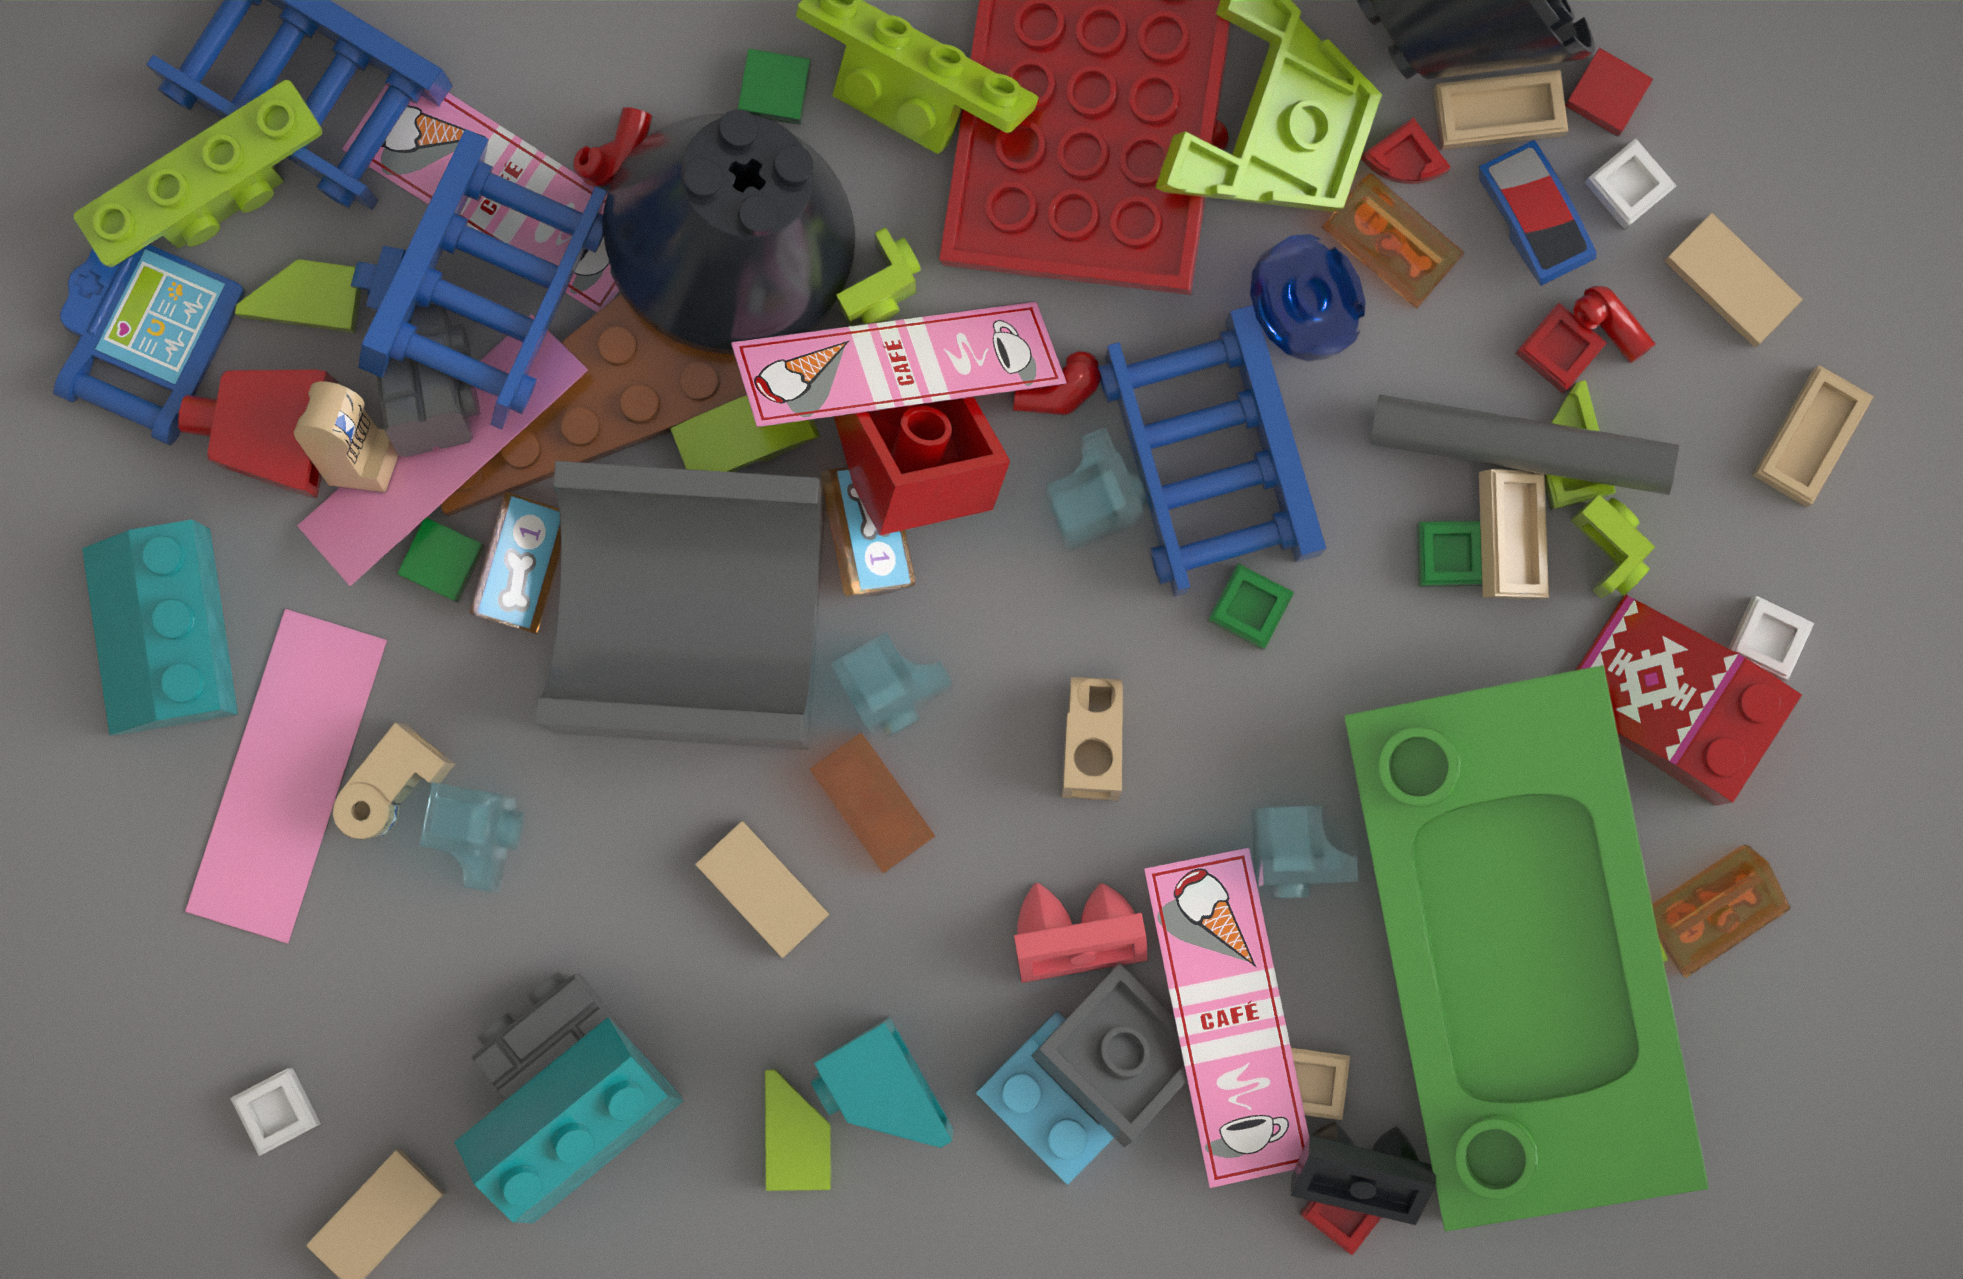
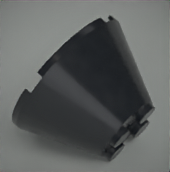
(1478, 35)
(728, 231)

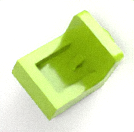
(877, 296)
(1614, 531)

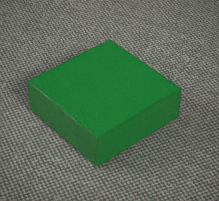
(774, 86)
(1449, 554)
(441, 559)
(1250, 606)

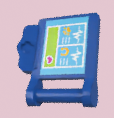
(151, 320)

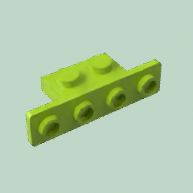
(910, 77)
(202, 179)

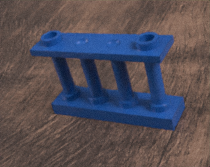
(354, 47)
(422, 284)
(1256, 406)

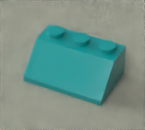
(159, 627)
(881, 1087)
(566, 1124)

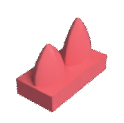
(1054, 947)

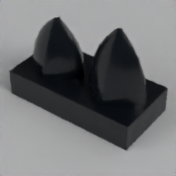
(1376, 1182)

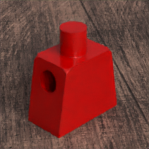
(255, 425)

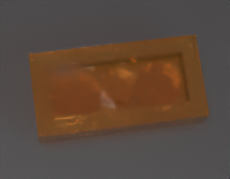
(872, 802)

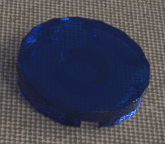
(1307, 298)

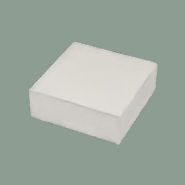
(1630, 184)
(1771, 637)
(275, 1111)

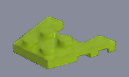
(1300, 126)

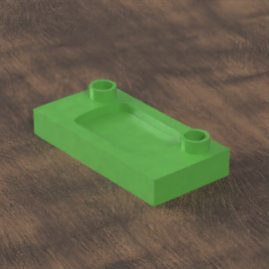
(1526, 950)

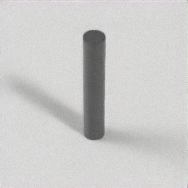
(1525, 444)

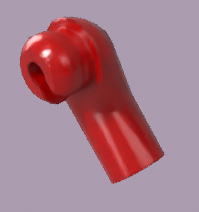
(599, 164)
(1604, 308)
(1062, 399)

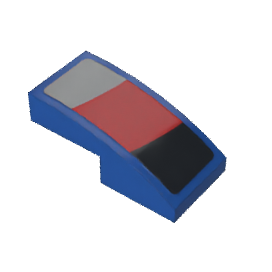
(1538, 212)

